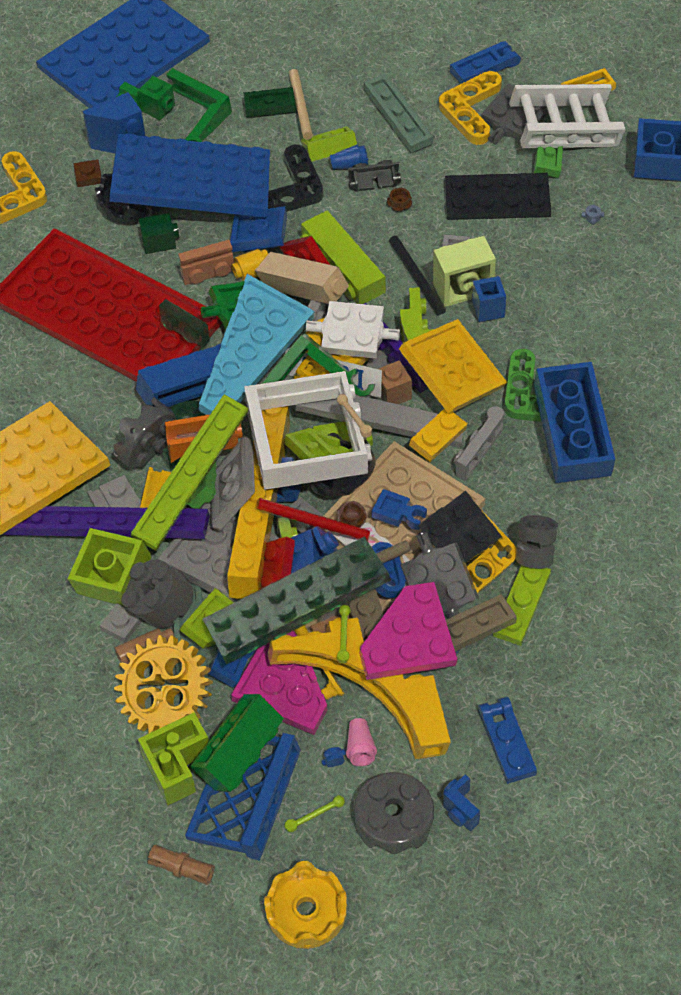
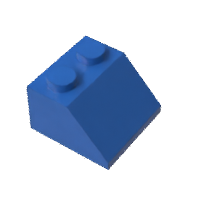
(110, 118)

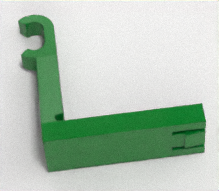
(216, 102)
(321, 356)

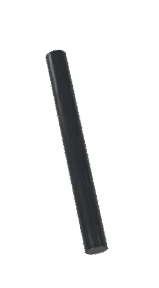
(417, 275)

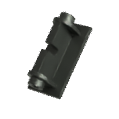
(364, 175)

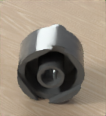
(157, 593)

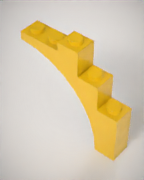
(410, 700)

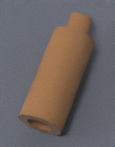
(130, 646)

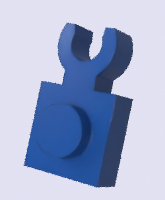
(396, 508)

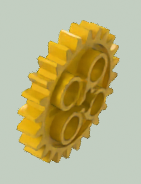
(163, 658)

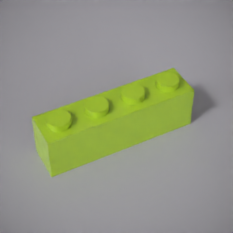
(340, 250)

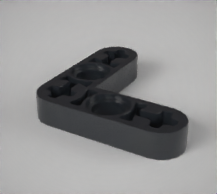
(299, 189)

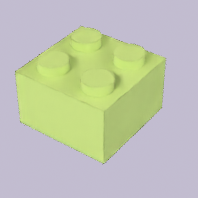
(460, 265)

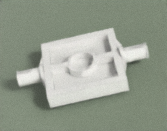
(353, 329)

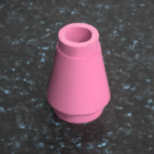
(360, 744)

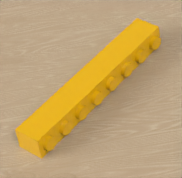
(255, 525)

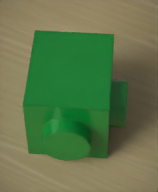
(156, 97)

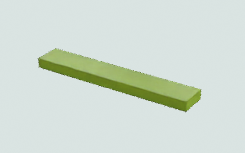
(189, 472)

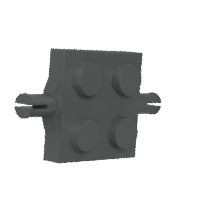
(508, 120)
(446, 569)

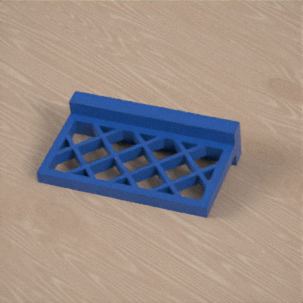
(264, 810)

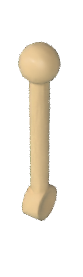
(365, 430)

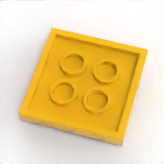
(453, 366)

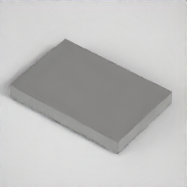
(233, 483)

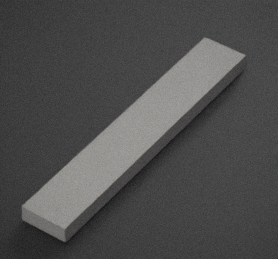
(378, 415)

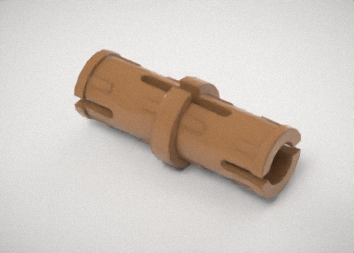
(181, 864)

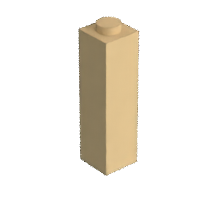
(302, 277)

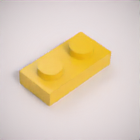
(438, 435)

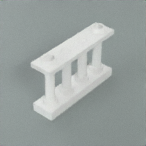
(570, 133)

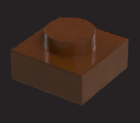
(87, 173)

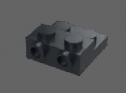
(461, 523)

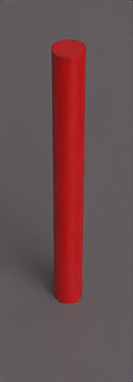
(312, 519)

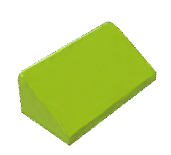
(329, 143)

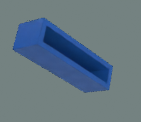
(178, 378)

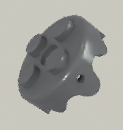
(148, 435)
(399, 831)

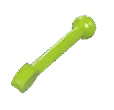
(343, 655)
(291, 825)

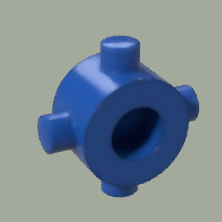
(334, 757)

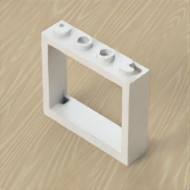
(296, 392)

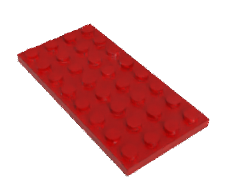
(97, 305)

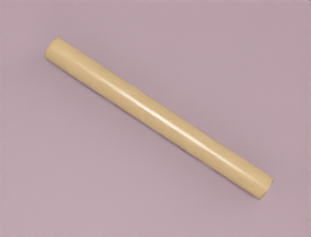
(300, 104)

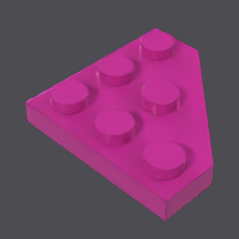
(409, 636)
(286, 687)

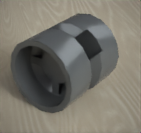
(536, 541)

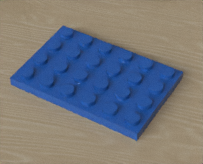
(126, 46)
(191, 175)

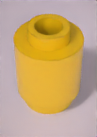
(247, 263)

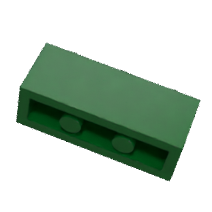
(237, 743)

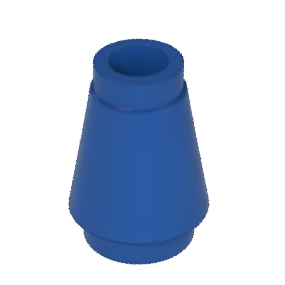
(349, 157)

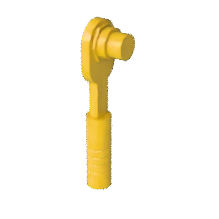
(333, 688)

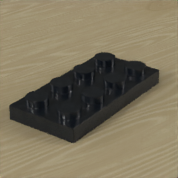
(497, 196)

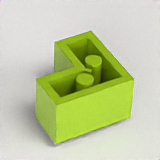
(170, 751)

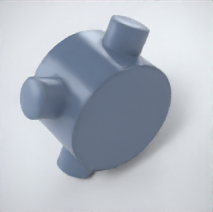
(593, 214)

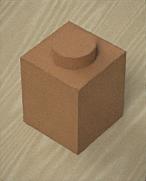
(396, 383)

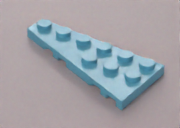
(254, 340)

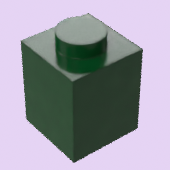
(158, 233)

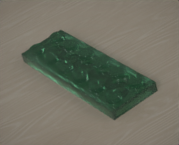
(296, 600)

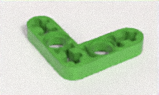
(528, 403)

